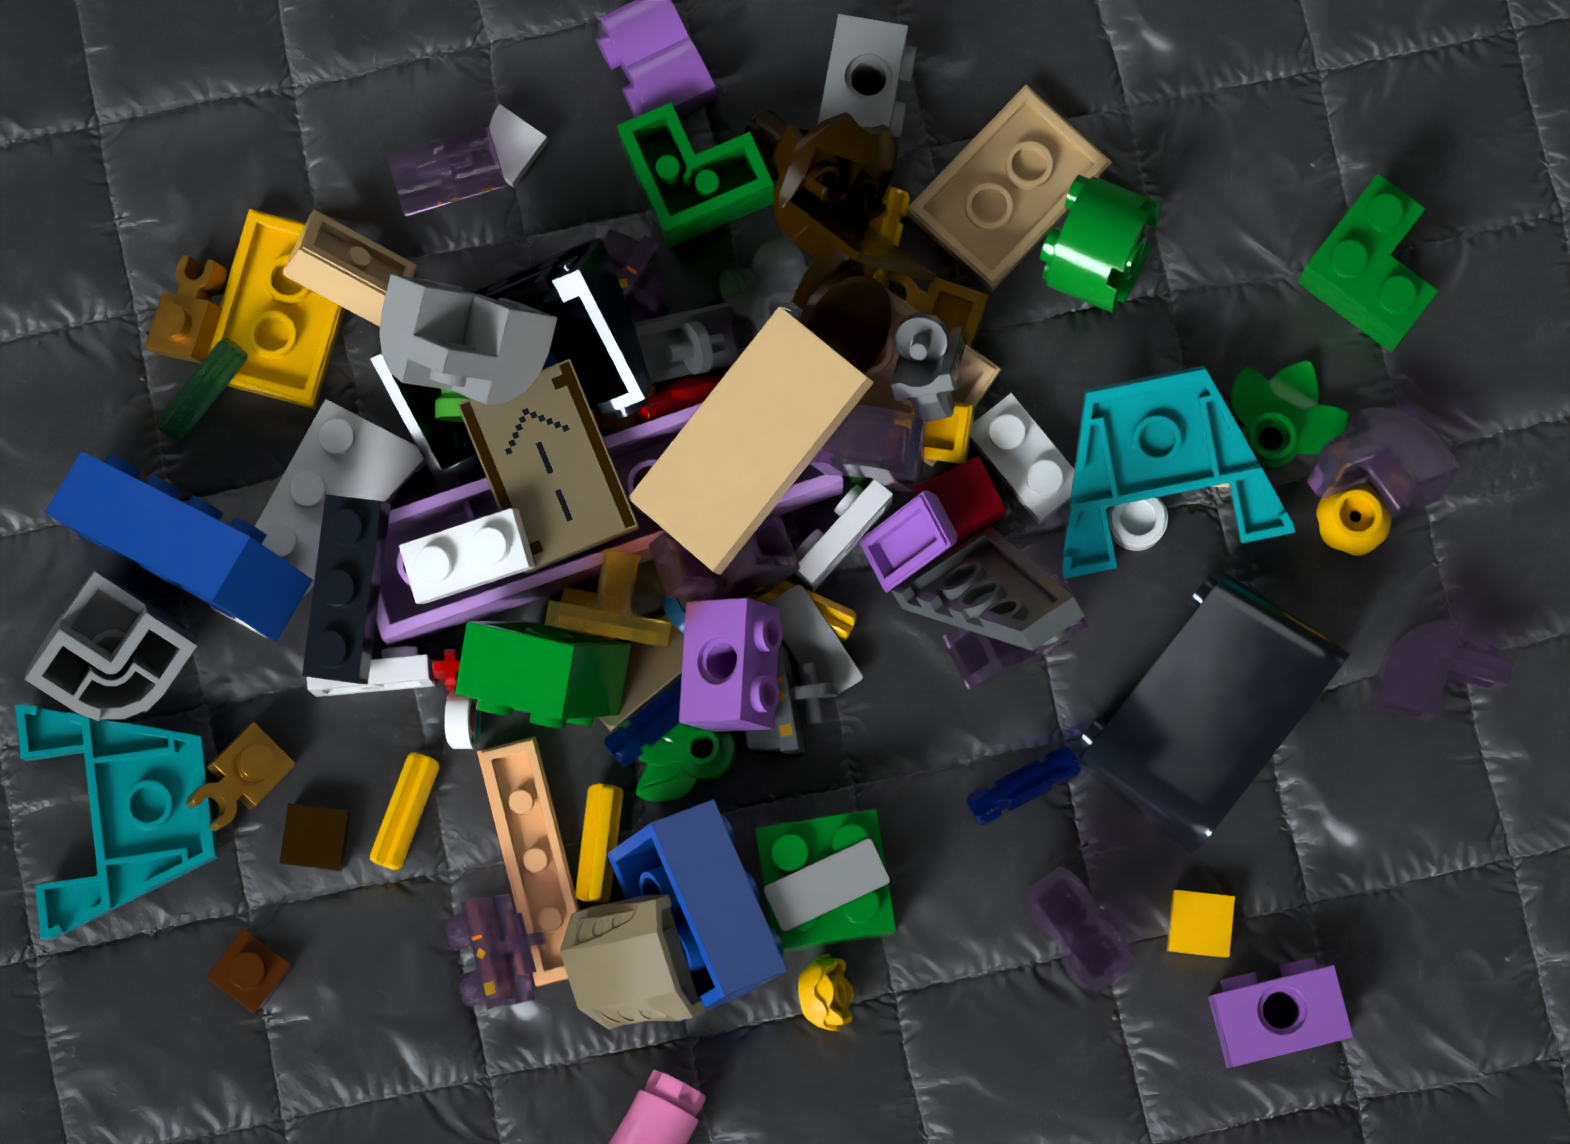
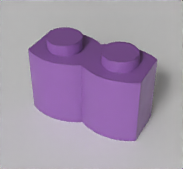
(655, 57)

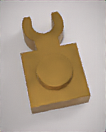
(949, 302)
(188, 320)
(245, 772)

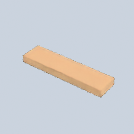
(531, 848)

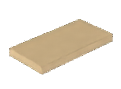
(750, 440)

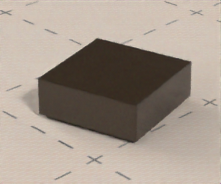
(315, 837)

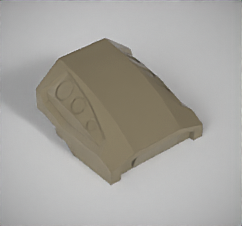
(629, 963)

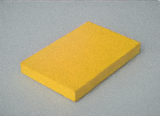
(275, 319)

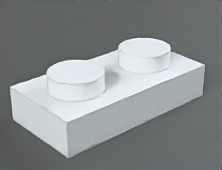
(1023, 458)
(858, 514)
(467, 556)
(396, 670)

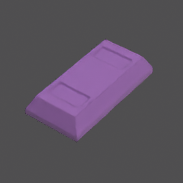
(908, 540)

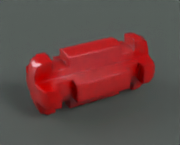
(447, 669)

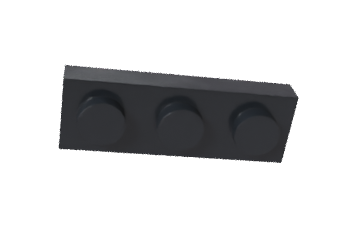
(346, 589)

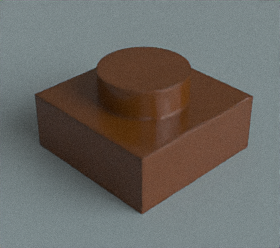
(250, 971)

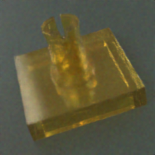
(612, 611)

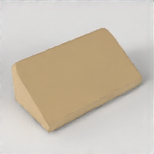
(344, 266)

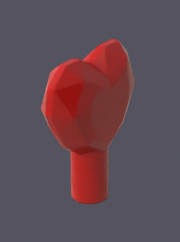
(676, 395)

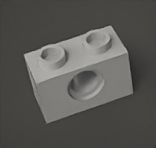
(870, 49)

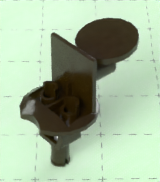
(823, 201)

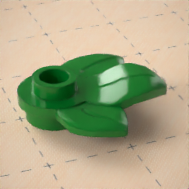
(1288, 409)
(674, 766)

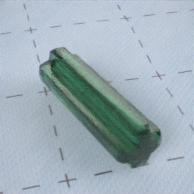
(201, 389)

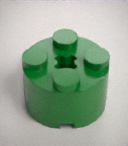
(1100, 243)

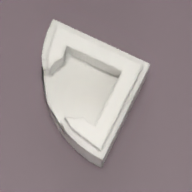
(515, 144)

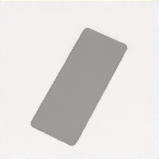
(813, 639)
(826, 884)

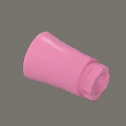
(661, 1113)

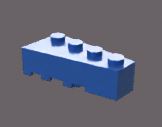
(180, 541)

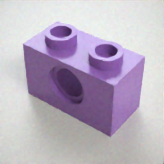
(716, 637)
(1316, 1019)

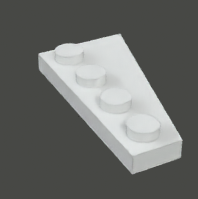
(337, 458)

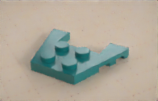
(1155, 442)
(137, 809)

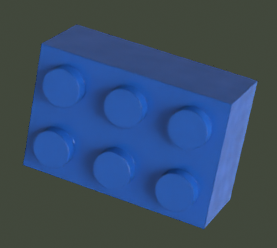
(711, 900)

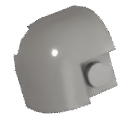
(462, 340)
(110, 652)

